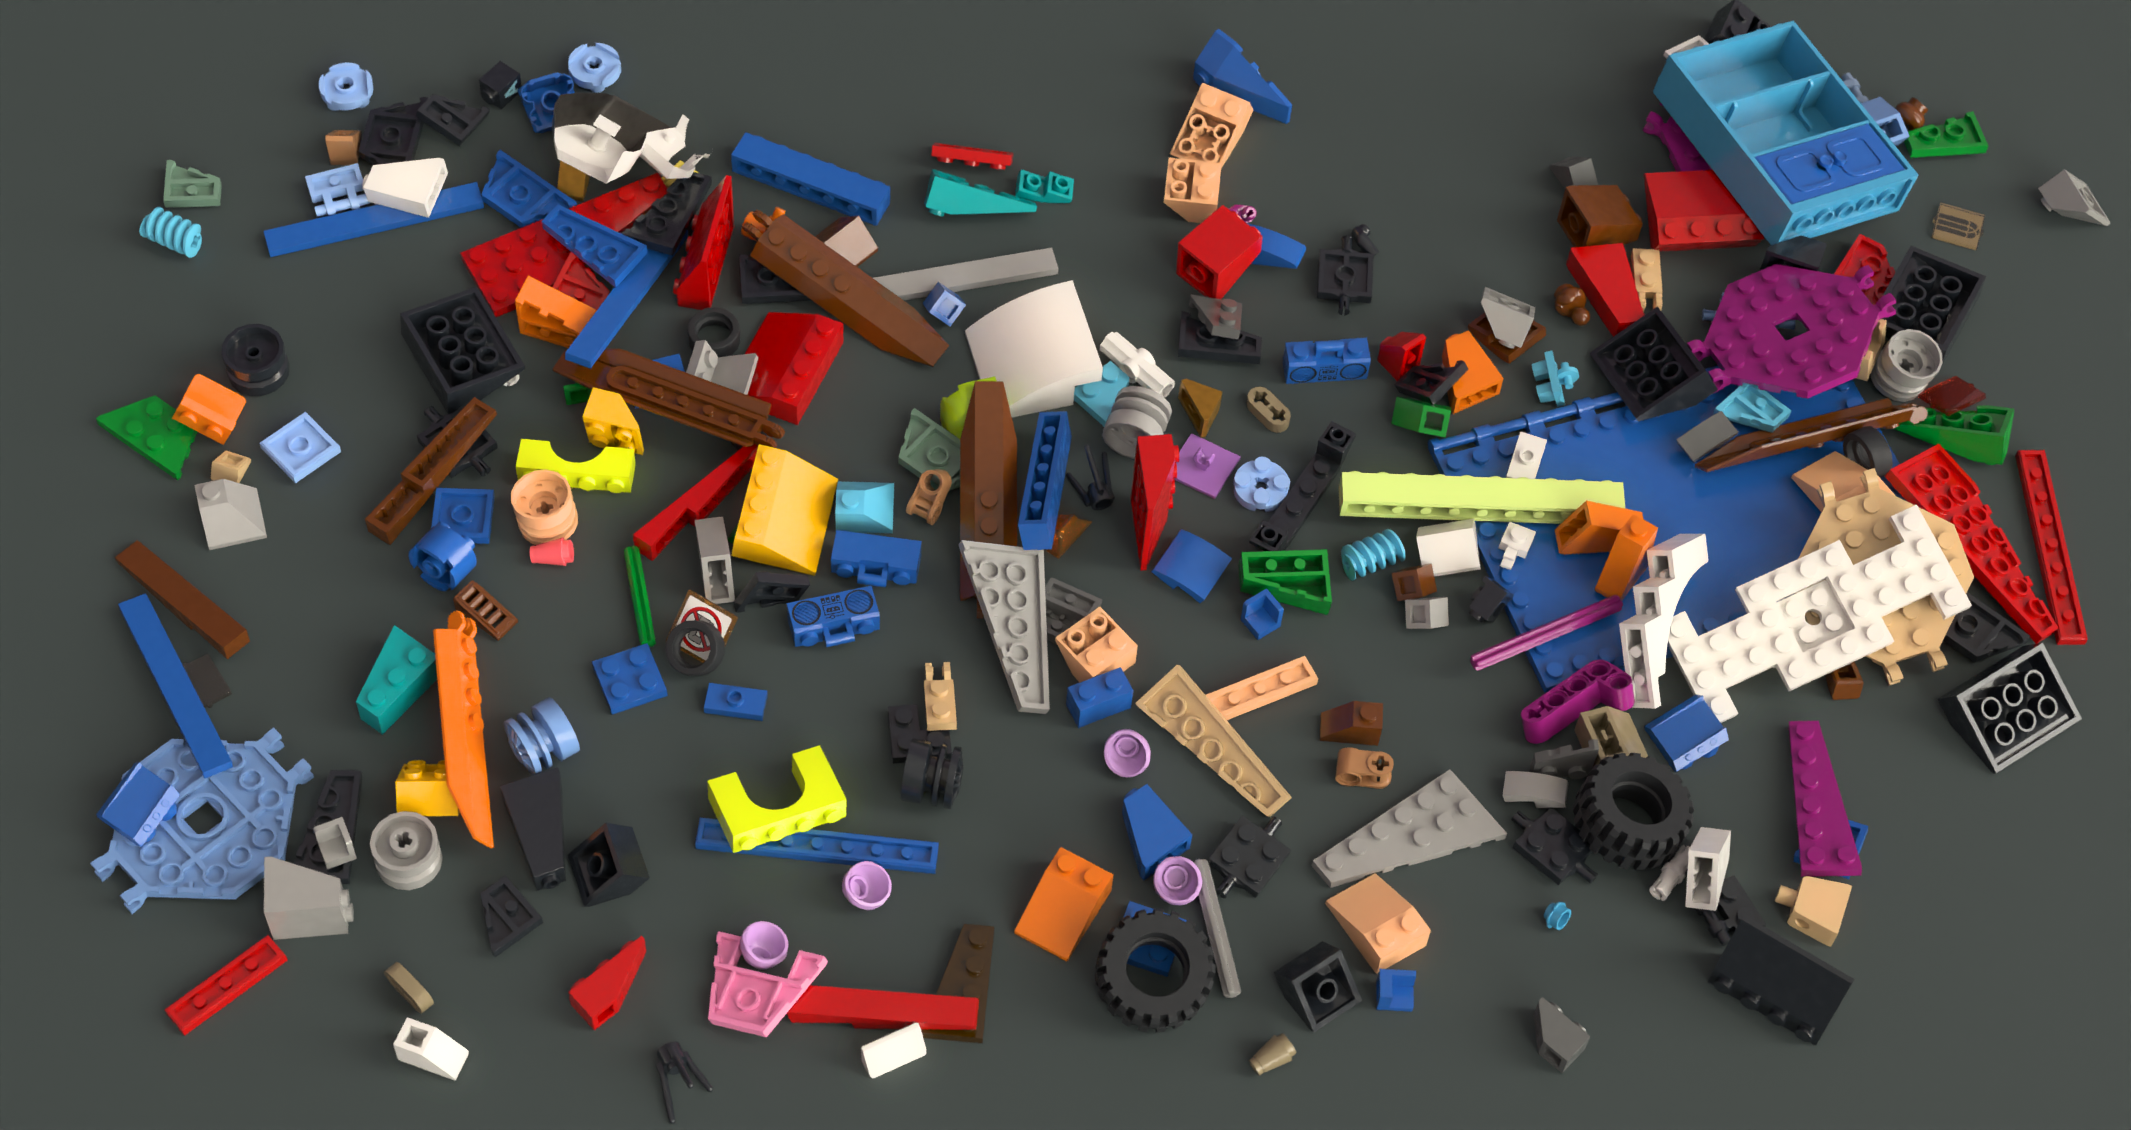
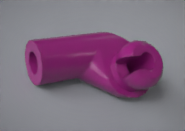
(1246, 213)

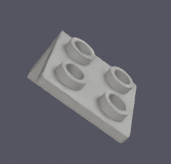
(729, 371)

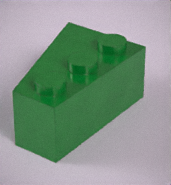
(1290, 576)

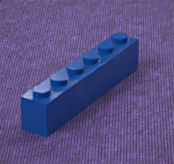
(810, 178)
(1045, 481)

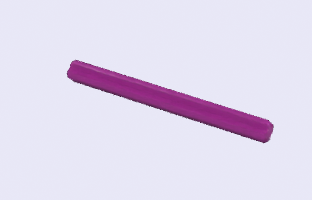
(1546, 632)

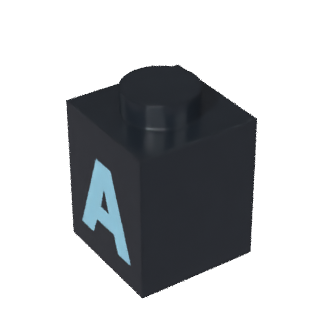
(500, 85)

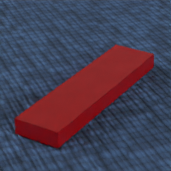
(225, 985)

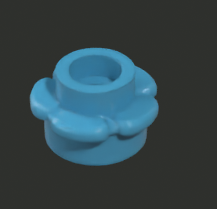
(1557, 915)

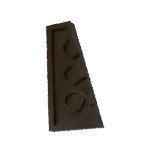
(967, 977)

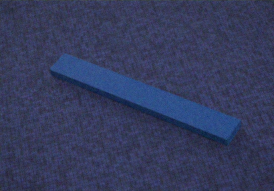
(367, 221)
(617, 308)
(175, 686)
(832, 848)

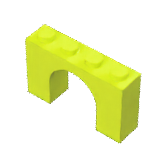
(752, 825)

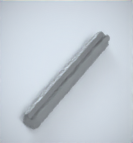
(1217, 932)

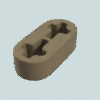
(1270, 408)
(409, 987)

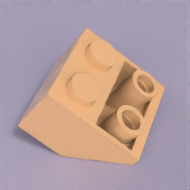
(1192, 188)
(1096, 646)

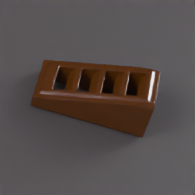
(472, 597)
(1842, 686)

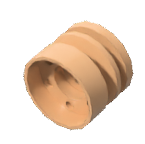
(544, 507)

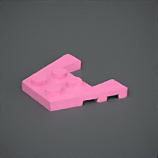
(753, 999)

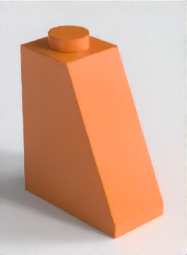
(1482, 378)
(1592, 528)
(1627, 558)

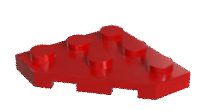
(1871, 253)

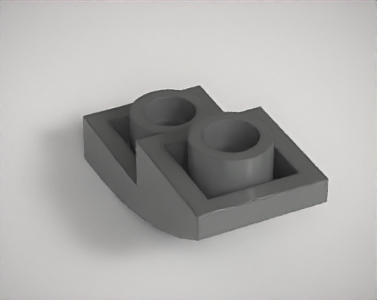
(1706, 436)

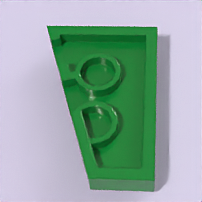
(1951, 138)

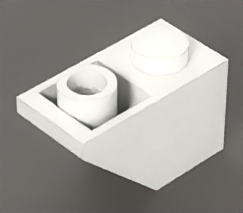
(429, 1049)

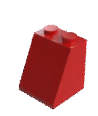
(1217, 252)

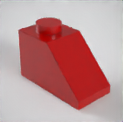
(1401, 352)

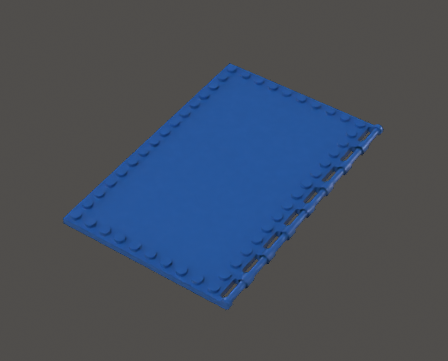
(1748, 512)

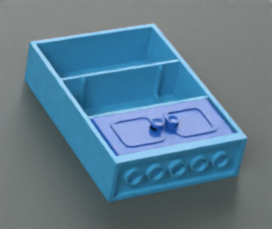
(1784, 133)

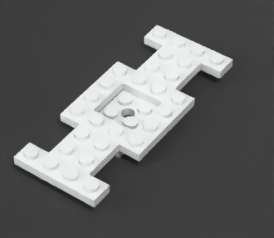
(1848, 608)

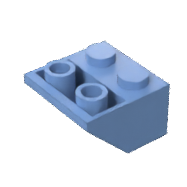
(1887, 119)

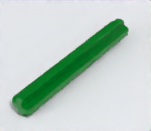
(639, 596)

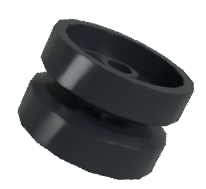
(255, 359)

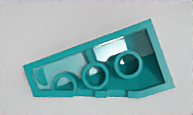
(954, 196)

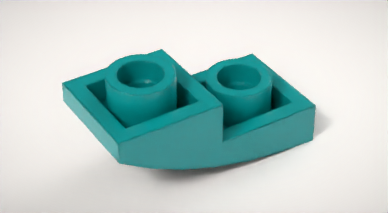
(1048, 189)

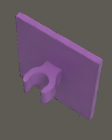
(1204, 466)

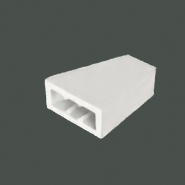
(406, 185)
(1707, 868)

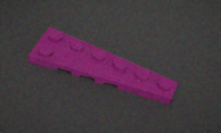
(1821, 819)

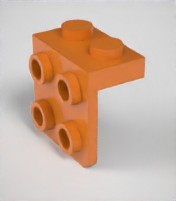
(209, 408)

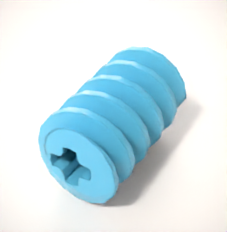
(172, 232)
(1372, 551)

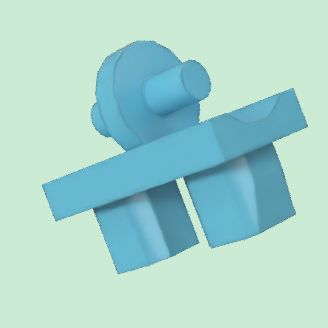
(1553, 389)

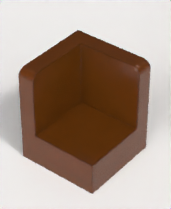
(1414, 582)

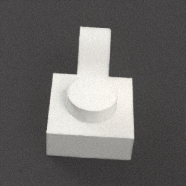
(1515, 543)

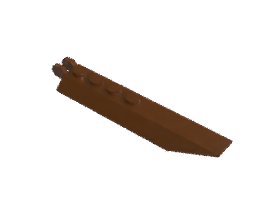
(844, 290)
(677, 396)
(1812, 432)
(987, 475)

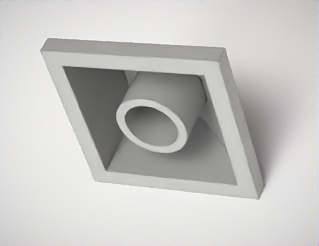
(2072, 199)
(1508, 317)
(230, 513)

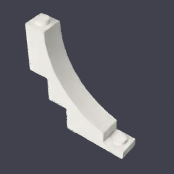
(1647, 633)

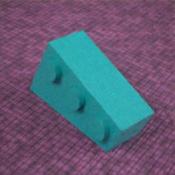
(396, 680)

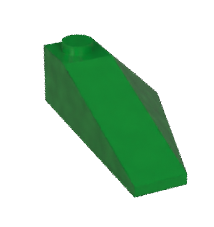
(1973, 434)

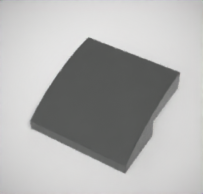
(1066, 607)

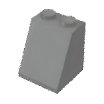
(303, 901)

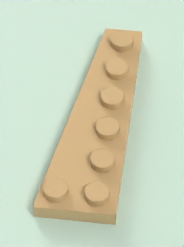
(1198, 725)

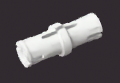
(1672, 873)

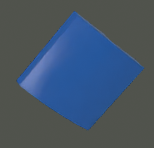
(1191, 565)

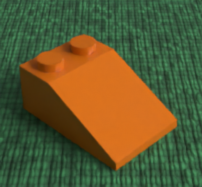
(1064, 904)

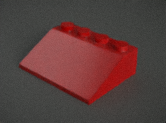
(1695, 213)
(706, 249)
(792, 360)
(1152, 491)

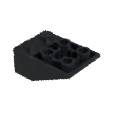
(1732, 21)

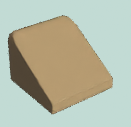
(229, 467)

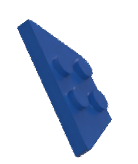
(520, 192)

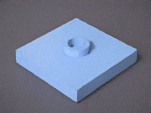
(300, 447)

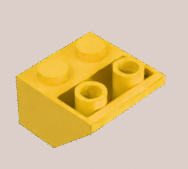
(611, 422)
(424, 790)

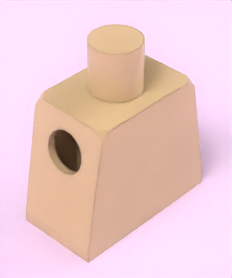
(1816, 907)

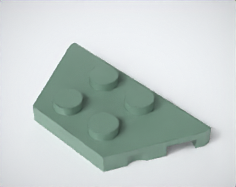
(930, 448)

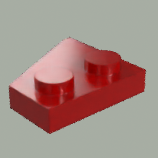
(580, 283)

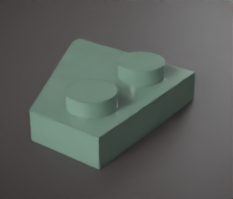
(190, 187)

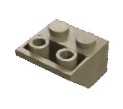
(1612, 729)

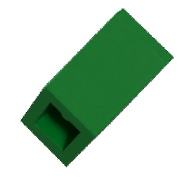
(1421, 416)

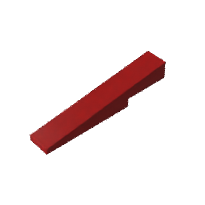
(694, 504)
(884, 1009)

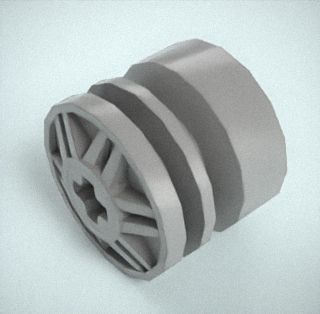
(1906, 365)
(1134, 414)

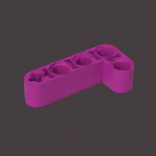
(1578, 693)

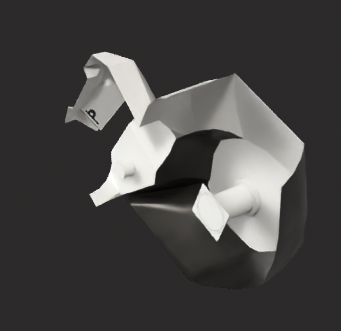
(608, 135)

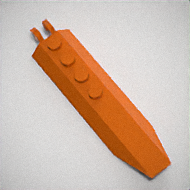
(463, 724)

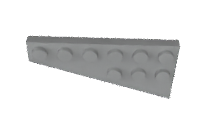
(1014, 607)
(1416, 830)

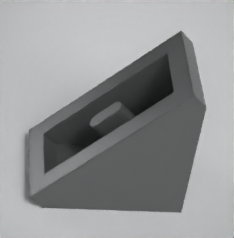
(1574, 171)

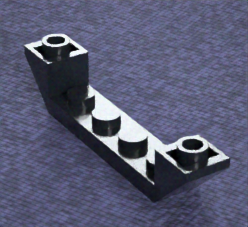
(1307, 490)

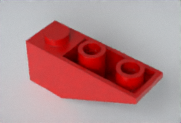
(604, 990)

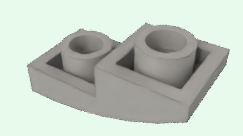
(1543, 789)

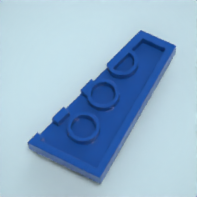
(598, 246)

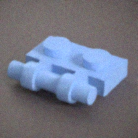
(333, 184)

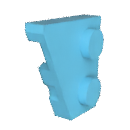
(1099, 396)

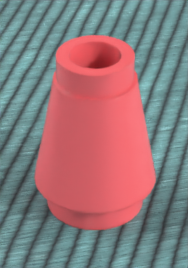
(553, 552)

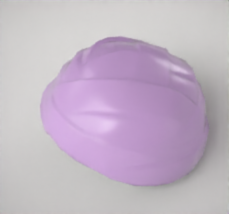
(1127, 753)
(1177, 880)
(866, 885)
(763, 945)

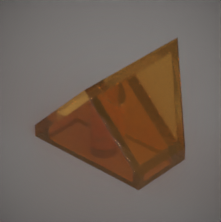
(1066, 533)

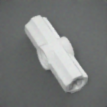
(1136, 364)

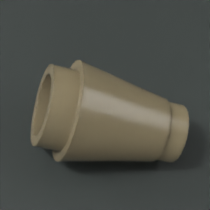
(1273, 1054)

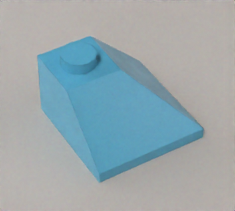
(864, 507)

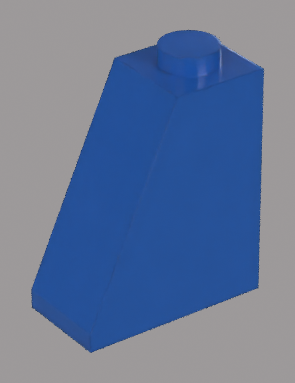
(1152, 830)

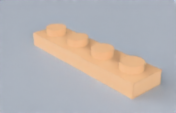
(1264, 688)

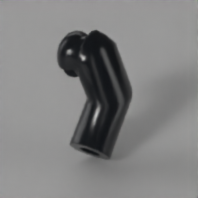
(1360, 236)

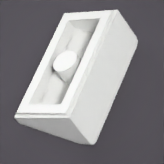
(893, 1050)

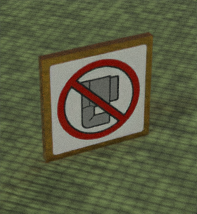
(701, 609)

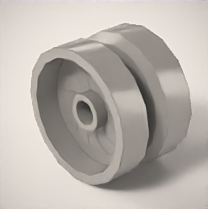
(406, 850)

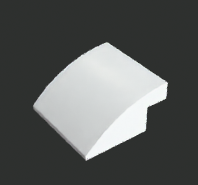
(1037, 349)

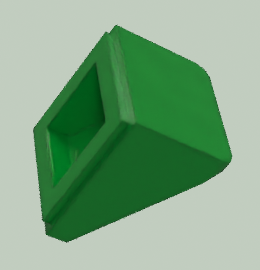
(576, 393)

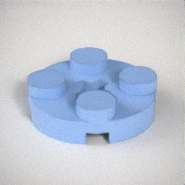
(597, 78)
(346, 99)
(1261, 471)

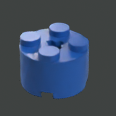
(443, 557)

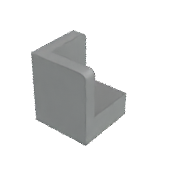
(1426, 612)
(334, 843)

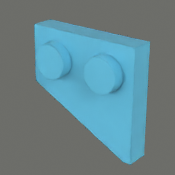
(1754, 408)

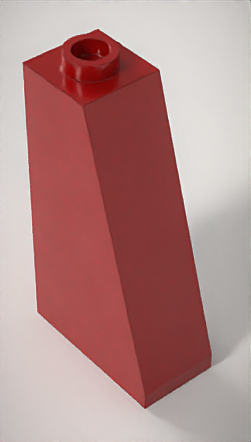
(1607, 283)

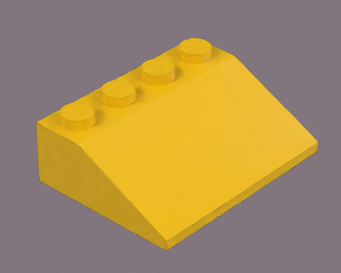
(784, 512)

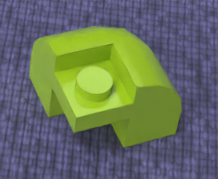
(955, 407)

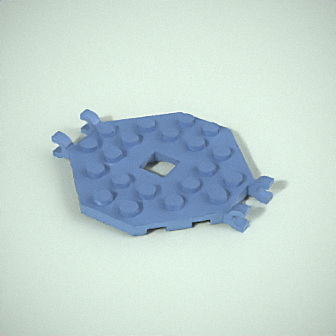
(229, 858)

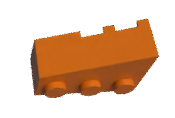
(550, 313)

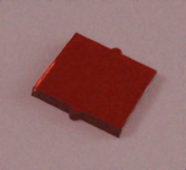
(1952, 395)

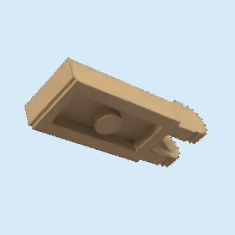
(1647, 276)
(939, 699)

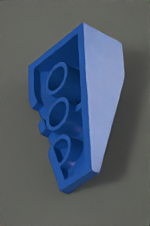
(1227, 70)

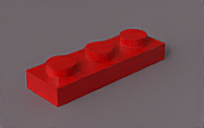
(971, 155)

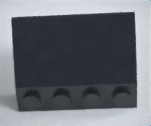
(1932, 297)
(460, 347)
(1653, 368)
(2011, 707)
(1780, 980)

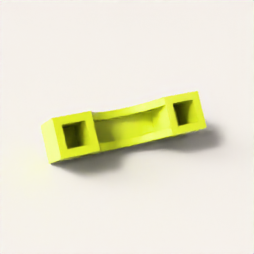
(609, 471)

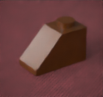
(1353, 723)

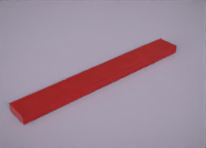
(2051, 547)

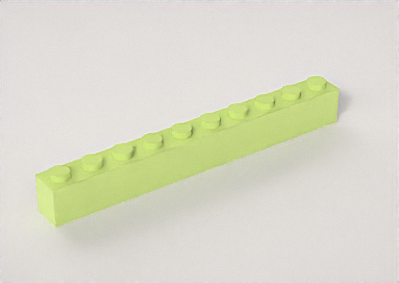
(1470, 497)

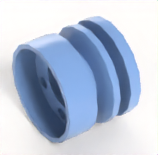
(536, 739)

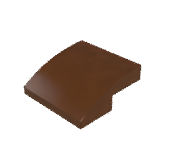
(1483, 332)

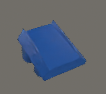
(540, 98)
(1687, 733)
(139, 805)

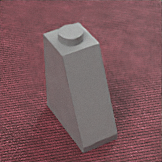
(715, 560)

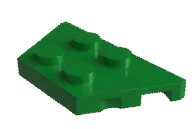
(152, 433)

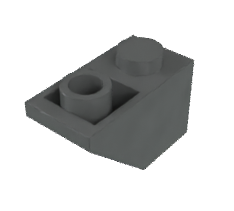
(1557, 1036)

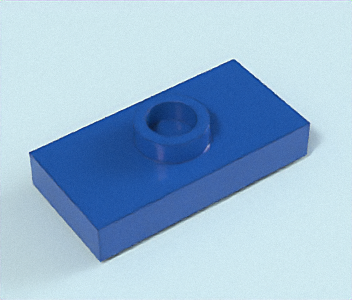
(735, 701)

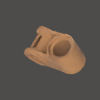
(926, 500)
(1362, 768)

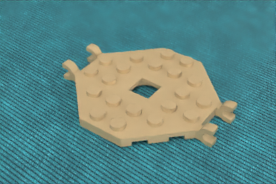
(1865, 531)

